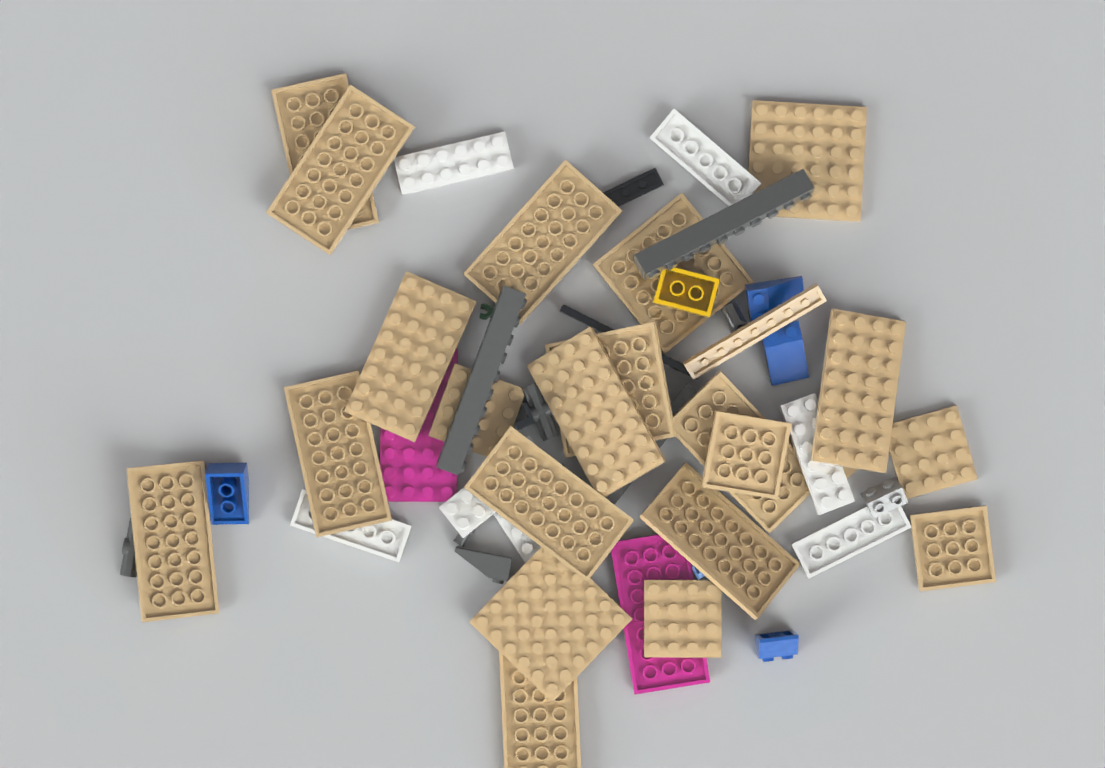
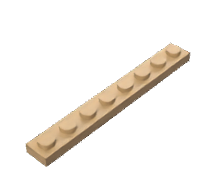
(754, 331)

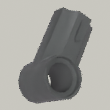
(733, 315)

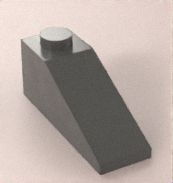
(489, 564)

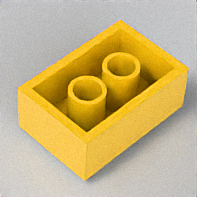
(686, 291)

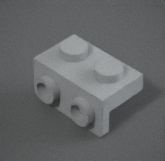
(884, 497)

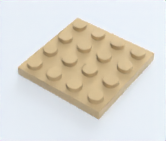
(499, 416)
(931, 452)
(746, 454)
(952, 548)
(682, 619)

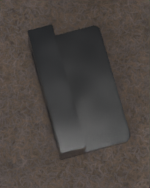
(525, 422)

